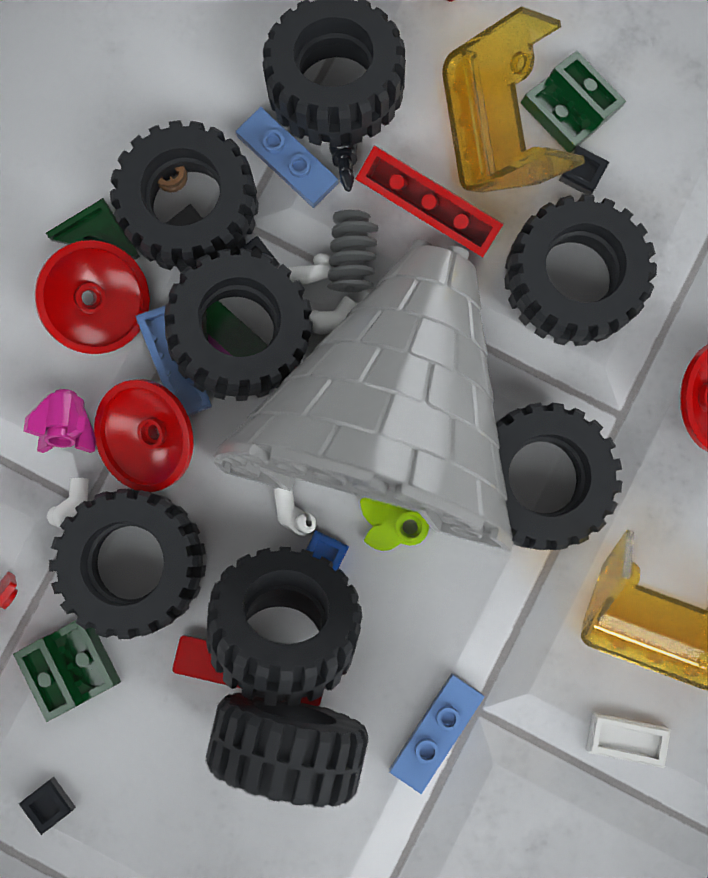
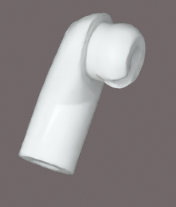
(312, 273)
(326, 321)
(77, 494)
(290, 515)

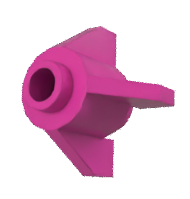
(61, 422)

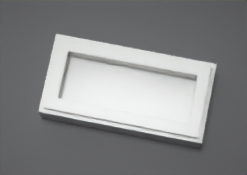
(628, 739)

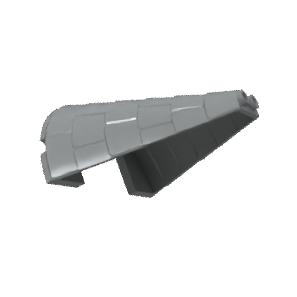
(393, 405)

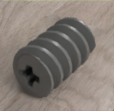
(350, 251)

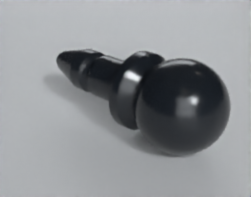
(344, 158)

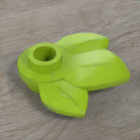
(388, 525)

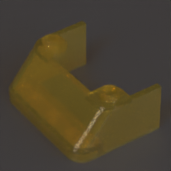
(485, 106)
(644, 623)

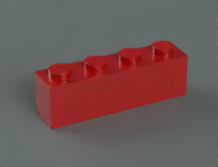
(429, 201)

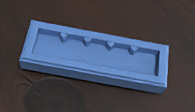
(287, 157)
(153, 331)
(436, 733)

